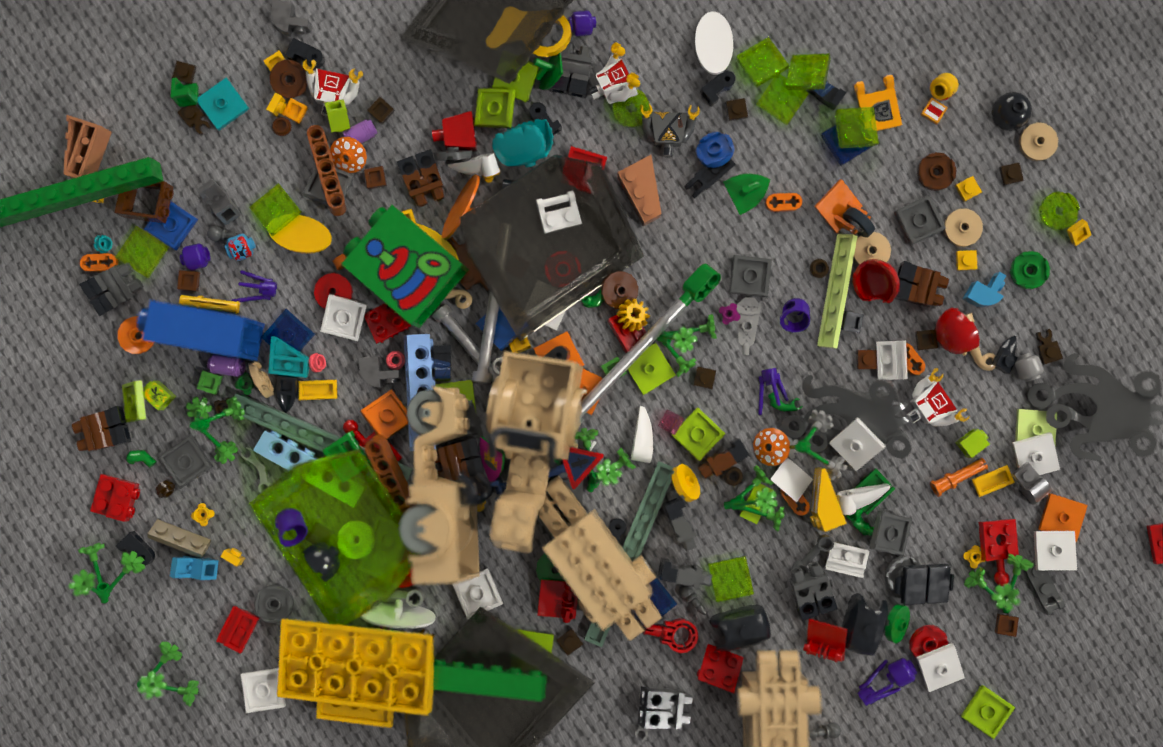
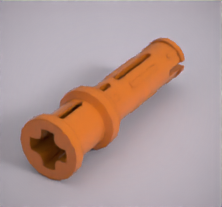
(950, 480)

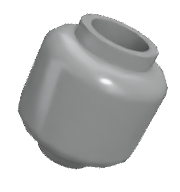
(1029, 367)

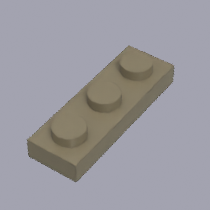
(179, 538)

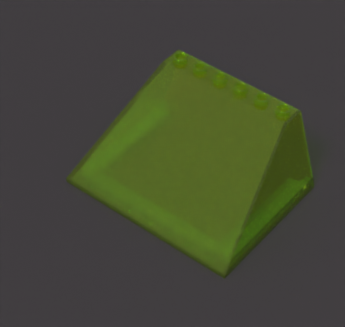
(346, 509)

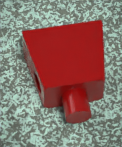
(457, 132)

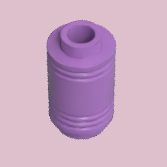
(362, 131)
(226, 365)

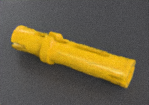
(210, 304)

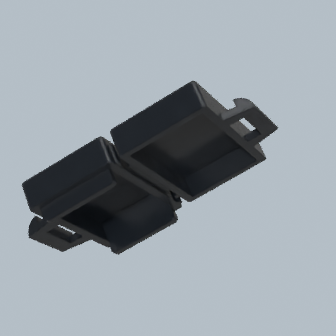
(925, 584)

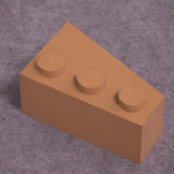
(84, 147)
(641, 188)

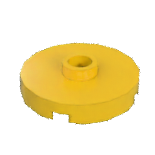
(686, 482)

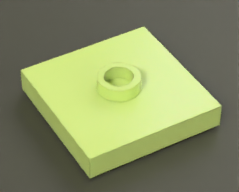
(1033, 423)

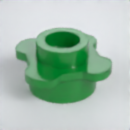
(240, 383)

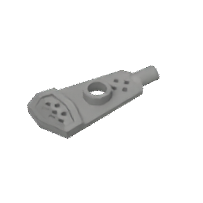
(747, 317)

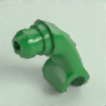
(783, 407)
(858, 522)

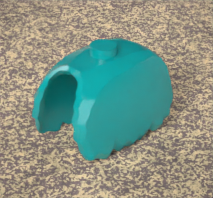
(524, 143)

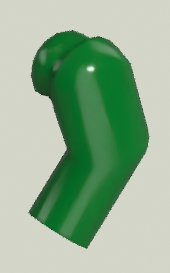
(593, 301)
(140, 455)

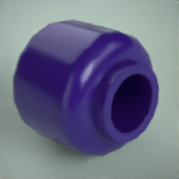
(582, 23)
(195, 256)
(901, 672)

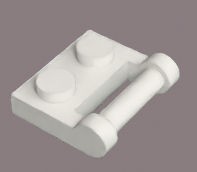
(559, 218)

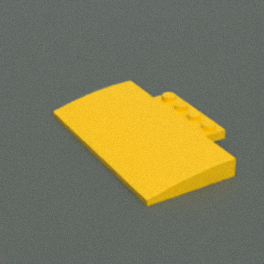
(356, 671)

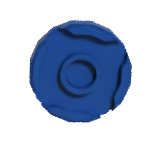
(715, 149)

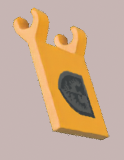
(884, 103)

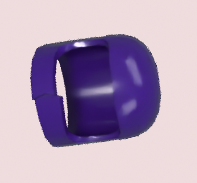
(797, 305)
(288, 520)

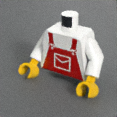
(615, 79)
(331, 86)
(933, 403)

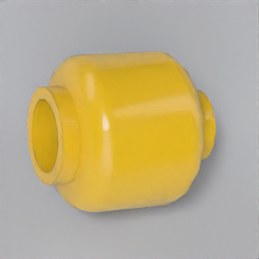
(944, 86)

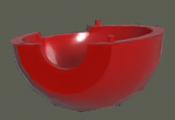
(876, 280)
(956, 332)

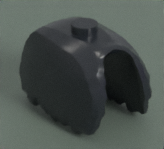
(864, 625)
(742, 627)

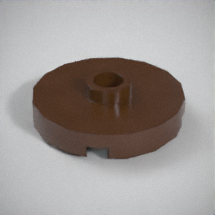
(288, 89)
(943, 164)
(613, 282)

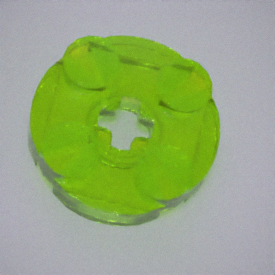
(623, 115)
(1070, 210)

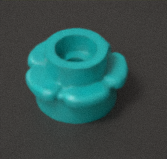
(107, 243)

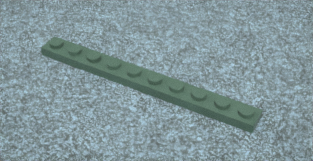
(296, 428)
(639, 531)

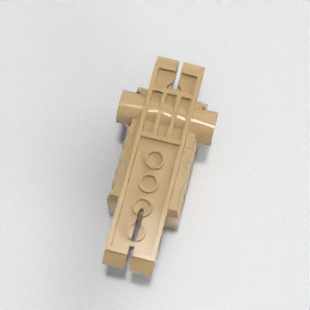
(597, 564)
(776, 702)

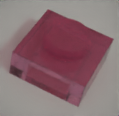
(671, 422)

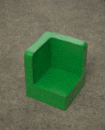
(184, 94)

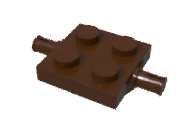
(473, 276)

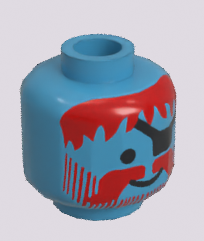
(240, 247)

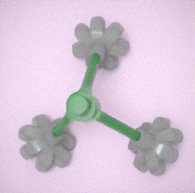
(823, 423)

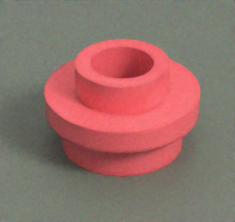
(391, 355)
(317, 362)

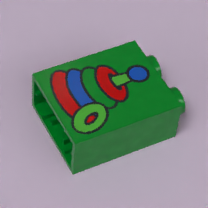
(403, 265)

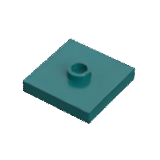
(222, 104)

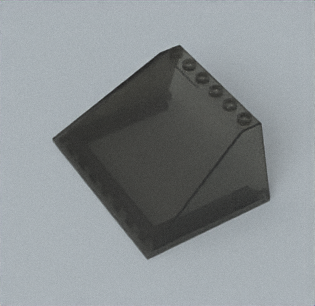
(485, 34)
(541, 273)
(492, 720)

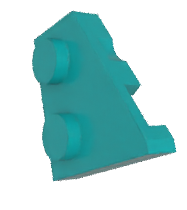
(287, 360)

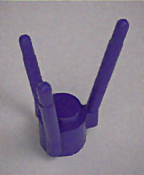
(266, 288)
(770, 377)
(868, 695)

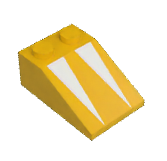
(825, 506)

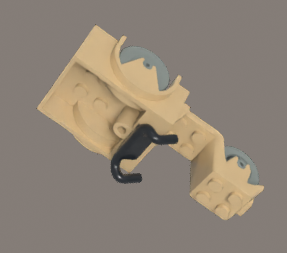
(534, 420)
(447, 509)

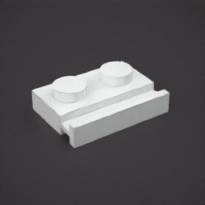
(892, 360)
(847, 559)

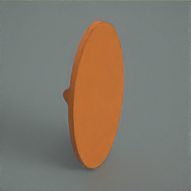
(460, 207)

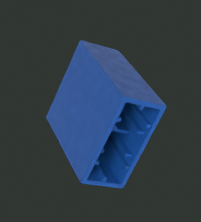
(201, 330)

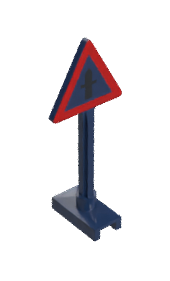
(577, 467)

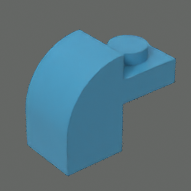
(983, 295)
(194, 568)

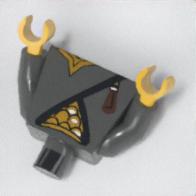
(668, 128)

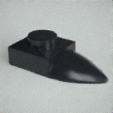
(1006, 356)
(286, 391)

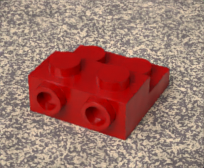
(115, 498)

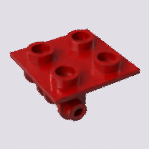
(385, 323)
(557, 600)
(826, 641)
(720, 668)

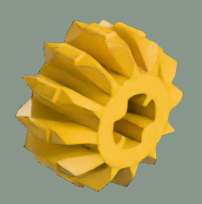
(628, 308)

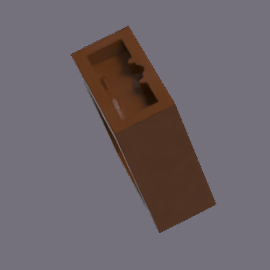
(126, 201)

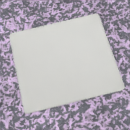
(791, 479)

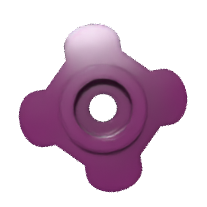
(734, 313)

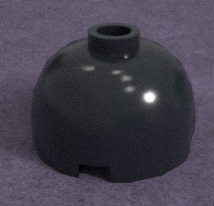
(1011, 111)
(323, 559)

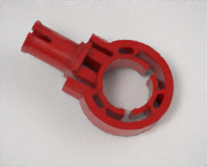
(661, 631)

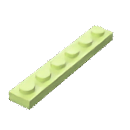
(837, 290)

